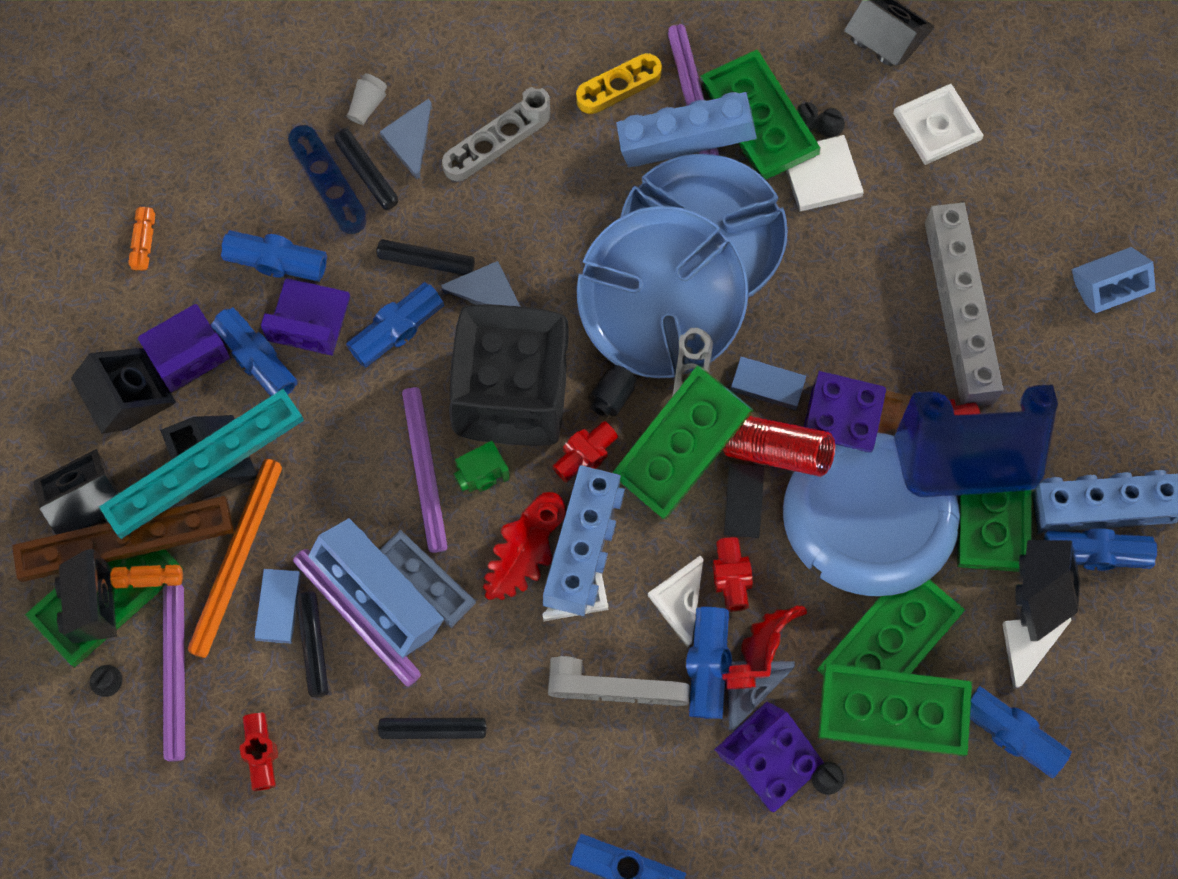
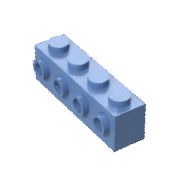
(686, 129)
(1106, 502)
(582, 541)
(375, 587)

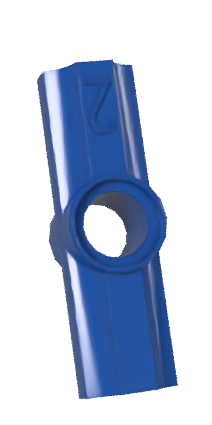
(274, 255)
(395, 324)
(253, 352)
(1107, 551)
(707, 663)
(1017, 732)
(604, 858)

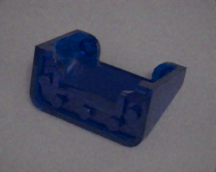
(975, 451)

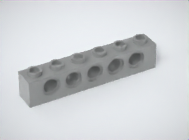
(963, 305)

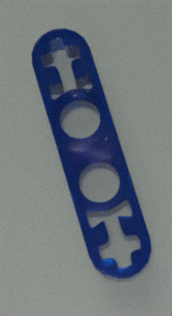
(327, 179)

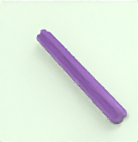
(686, 68)
(424, 470)
(401, 667)
(173, 674)

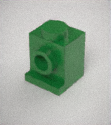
(480, 468)

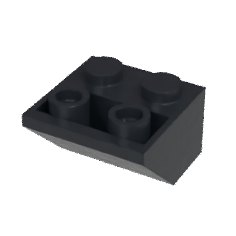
(192, 431)
(1048, 586)

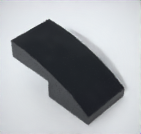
(744, 500)

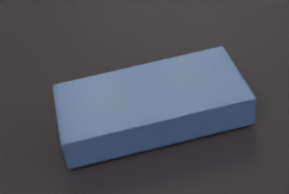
(768, 383)
(277, 606)

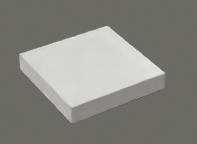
(938, 124)
(826, 177)

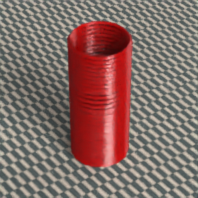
(783, 446)

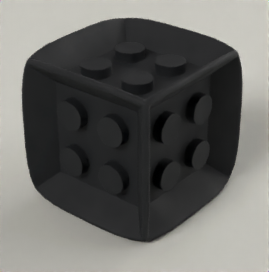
(509, 374)

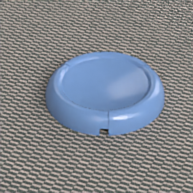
(729, 197)
(653, 282)
(867, 525)

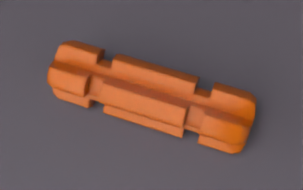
(142, 238)
(146, 576)

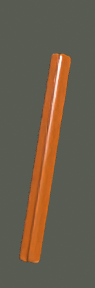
(234, 558)

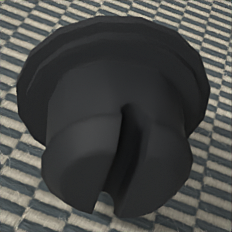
(809, 114)
(830, 123)
(106, 680)
(828, 778)

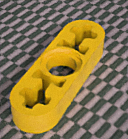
(622, 71)

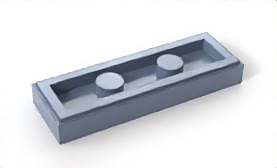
(428, 578)

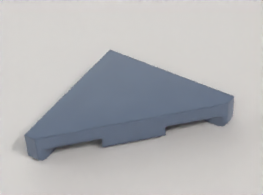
(409, 135)
(483, 286)
(744, 701)

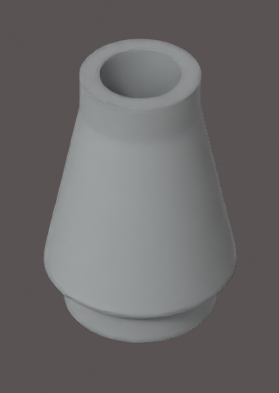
(366, 97)

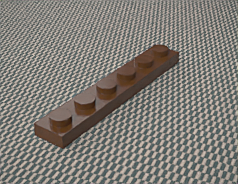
(167, 530)

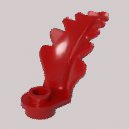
(525, 547)
(760, 648)

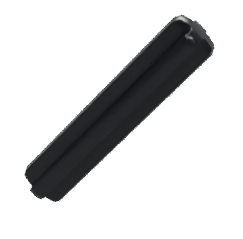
(366, 169)
(425, 257)
(312, 644)
(432, 728)

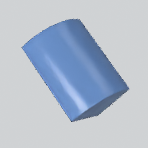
(1114, 279)

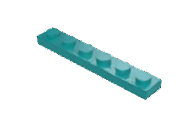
(201, 463)

